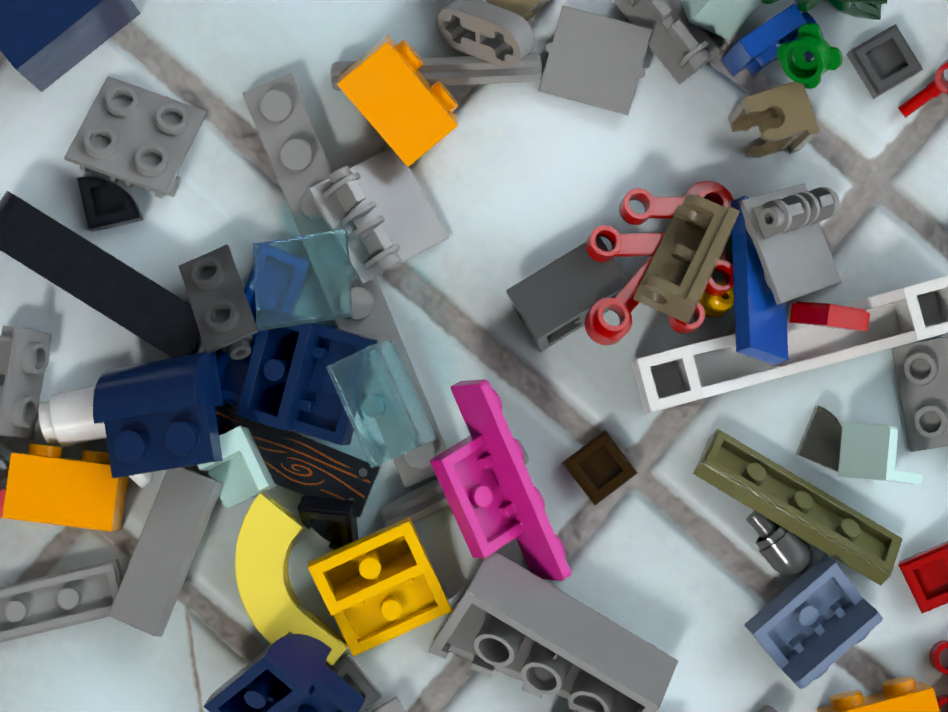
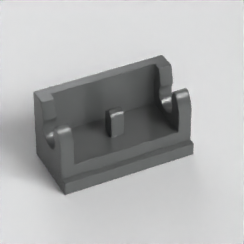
(560, 294)

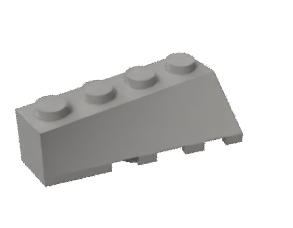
(552, 642)

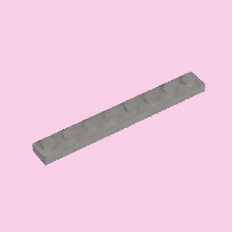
(299, 165)

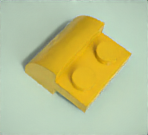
(380, 586)

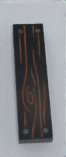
(305, 463)

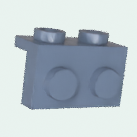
(813, 622)

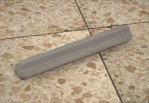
(465, 71)

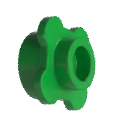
(796, 63)

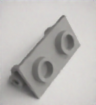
(674, 41)
(24, 362)

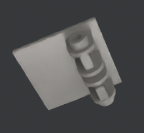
(136, 137)
(381, 211)
(791, 239)
(924, 391)

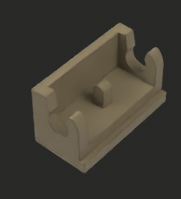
(782, 118)
(686, 257)

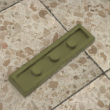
(798, 507)

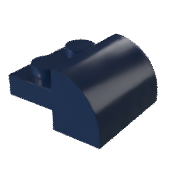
(290, 380)
(160, 414)
(287, 679)

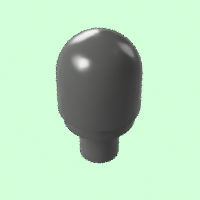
(780, 547)

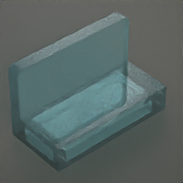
(381, 402)

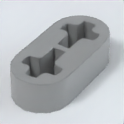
(486, 32)

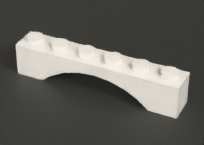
(717, 368)

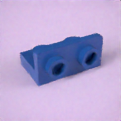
(761, 45)

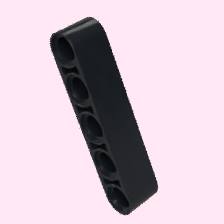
(97, 278)

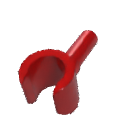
(932, 90)

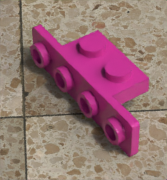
(493, 489)

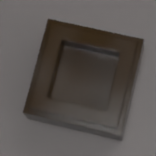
(599, 467)

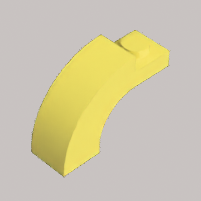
(264, 576)

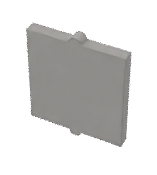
(595, 60)

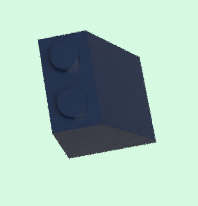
(54, 35)

